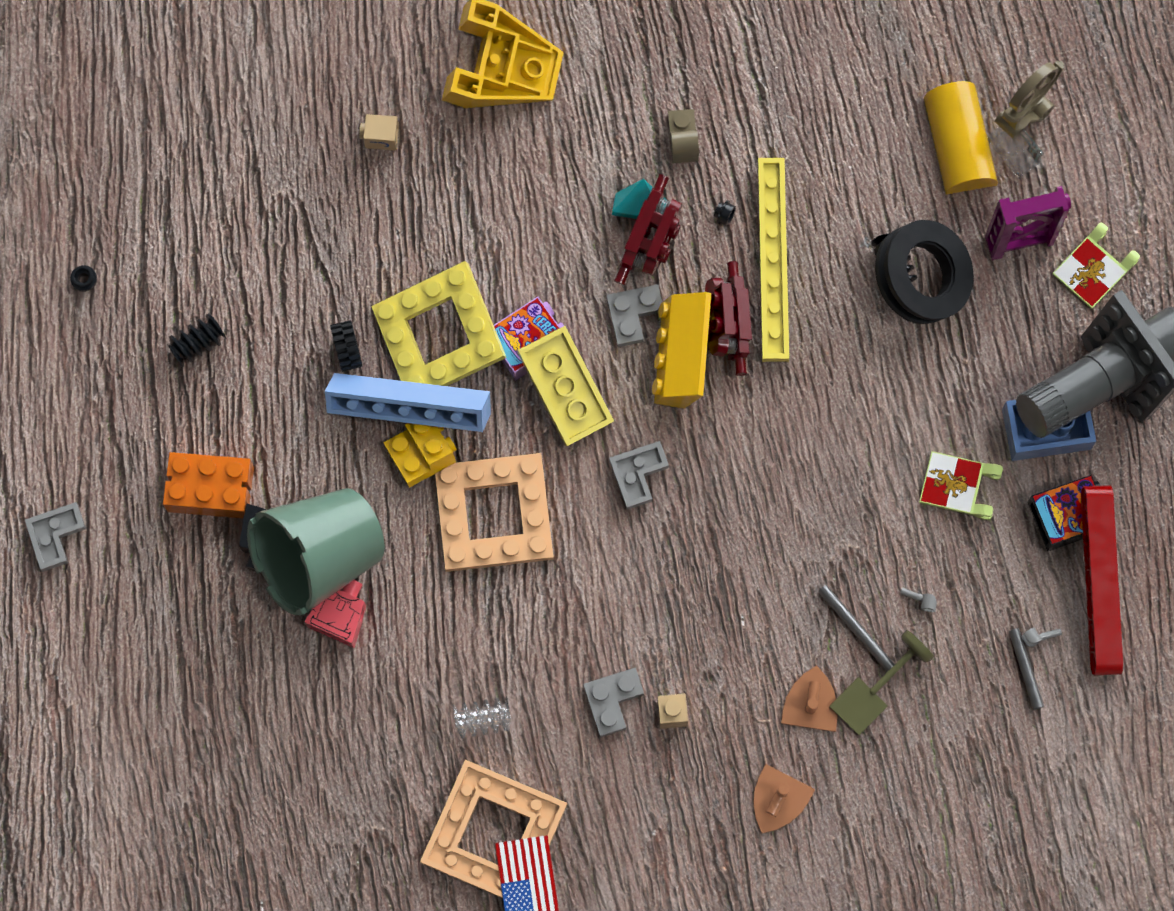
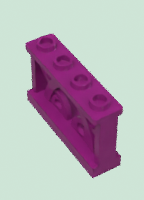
(1004, 229)

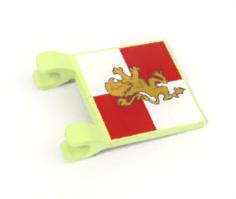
(1091, 270)
(955, 482)

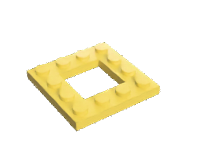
(454, 284)

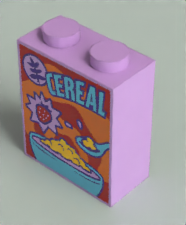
(522, 328)

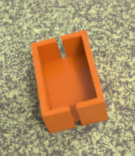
(208, 485)

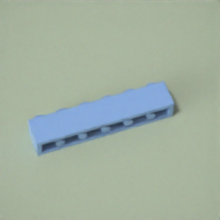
(408, 402)

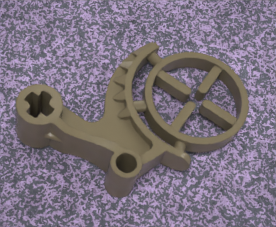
(1029, 102)

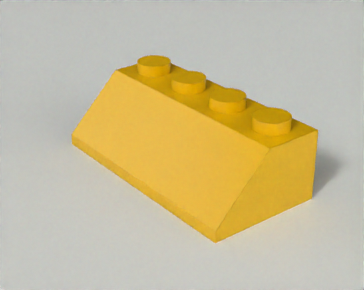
(681, 349)

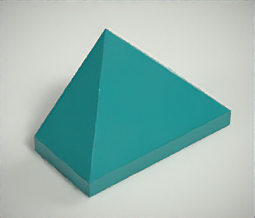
(631, 199)

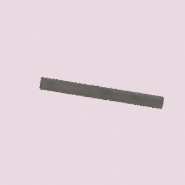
(856, 628)

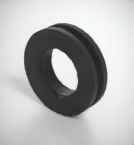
(895, 282)

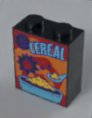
(1059, 513)

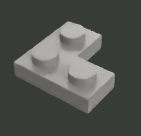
(627, 308)
(631, 468)
(48, 530)
(606, 695)

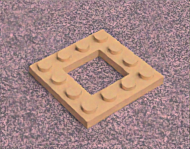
(466, 554)
(470, 786)

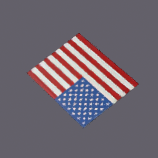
(527, 875)

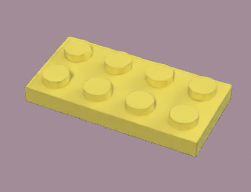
(565, 386)

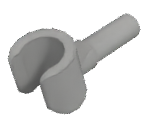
(928, 600)
(1032, 637)

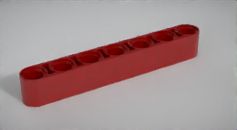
(1101, 580)

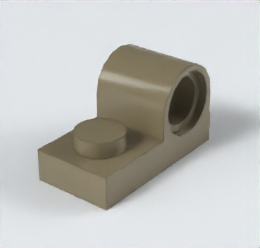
(683, 136)

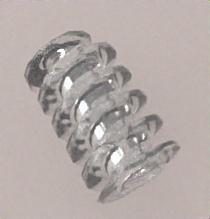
(482, 717)

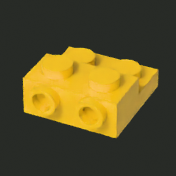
(420, 452)

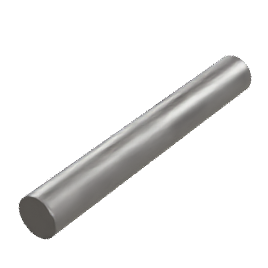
(1026, 669)

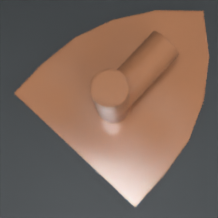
(810, 702)
(778, 799)

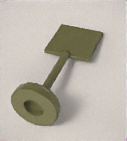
(860, 704)

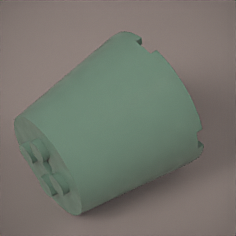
(314, 547)

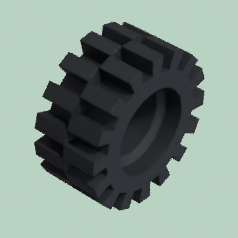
(346, 345)

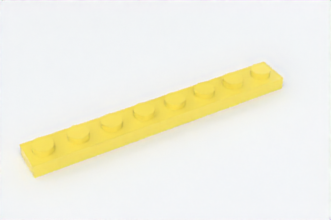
(773, 260)

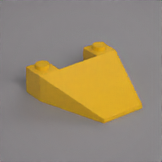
(511, 64)

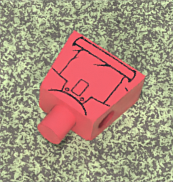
(339, 615)

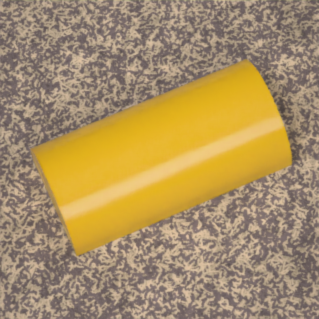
(960, 137)

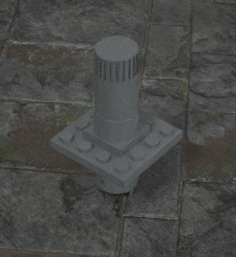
(1123, 359)

